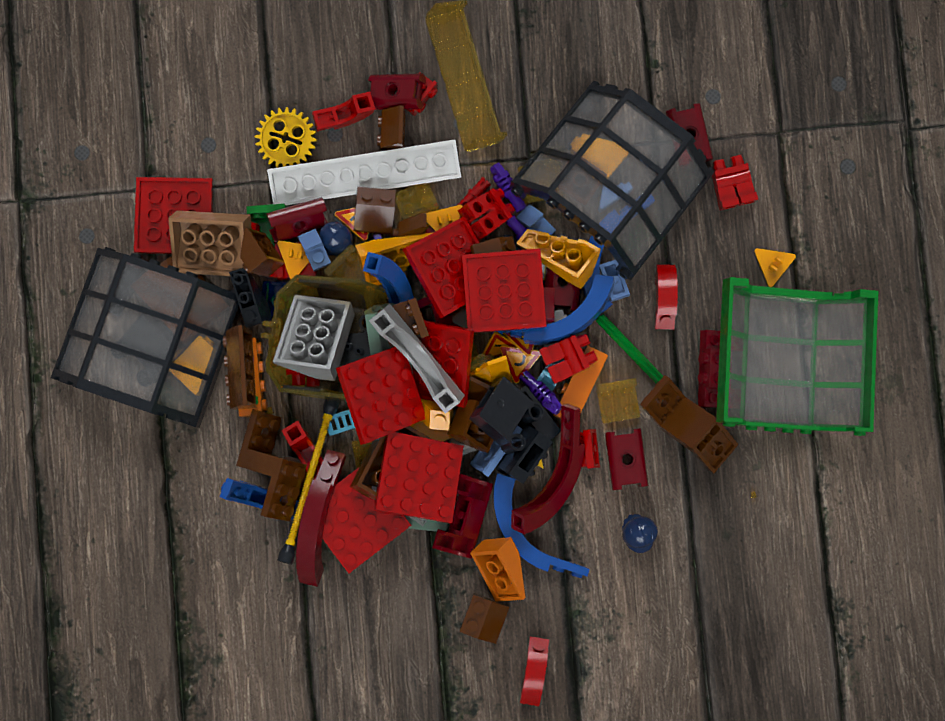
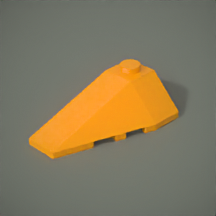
(389, 248)
(566, 257)
(492, 370)

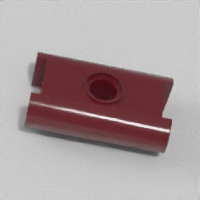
(407, 86)
(693, 121)
(297, 219)
(564, 296)
(636, 470)

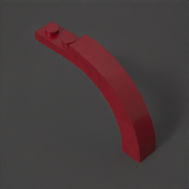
(562, 481)
(313, 517)

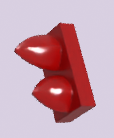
(591, 452)

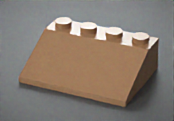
(207, 241)

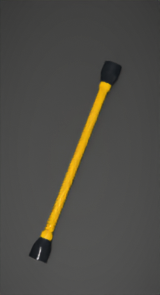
(287, 552)

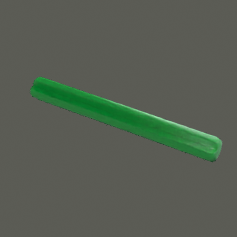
(629, 348)

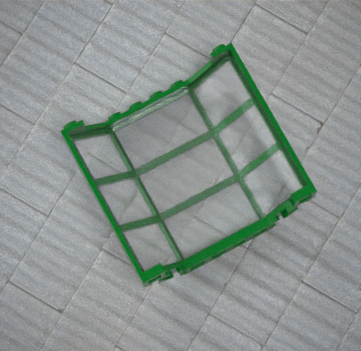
(797, 359)

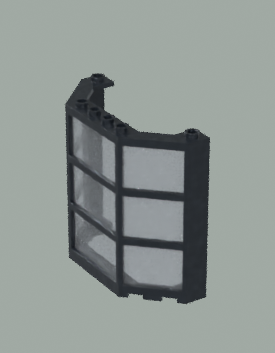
(617, 172)
(147, 336)

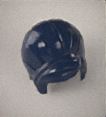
(336, 238)
(639, 533)

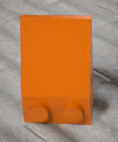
(501, 568)

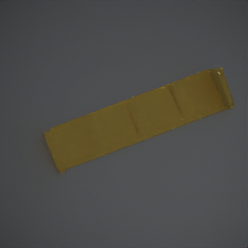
(463, 75)

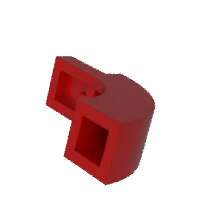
(345, 114)
(666, 296)
(301, 444)
(534, 671)

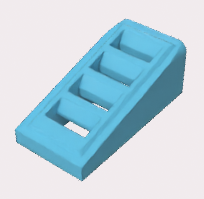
(339, 430)

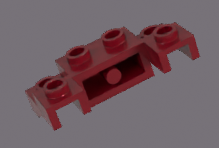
(708, 368)
(467, 517)

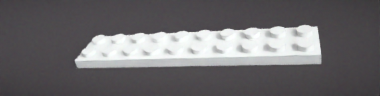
(371, 170)

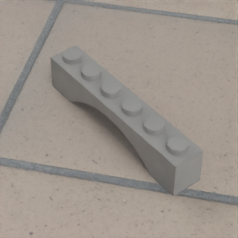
(398, 333)

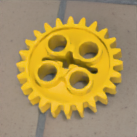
(291, 122)

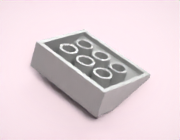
(315, 336)

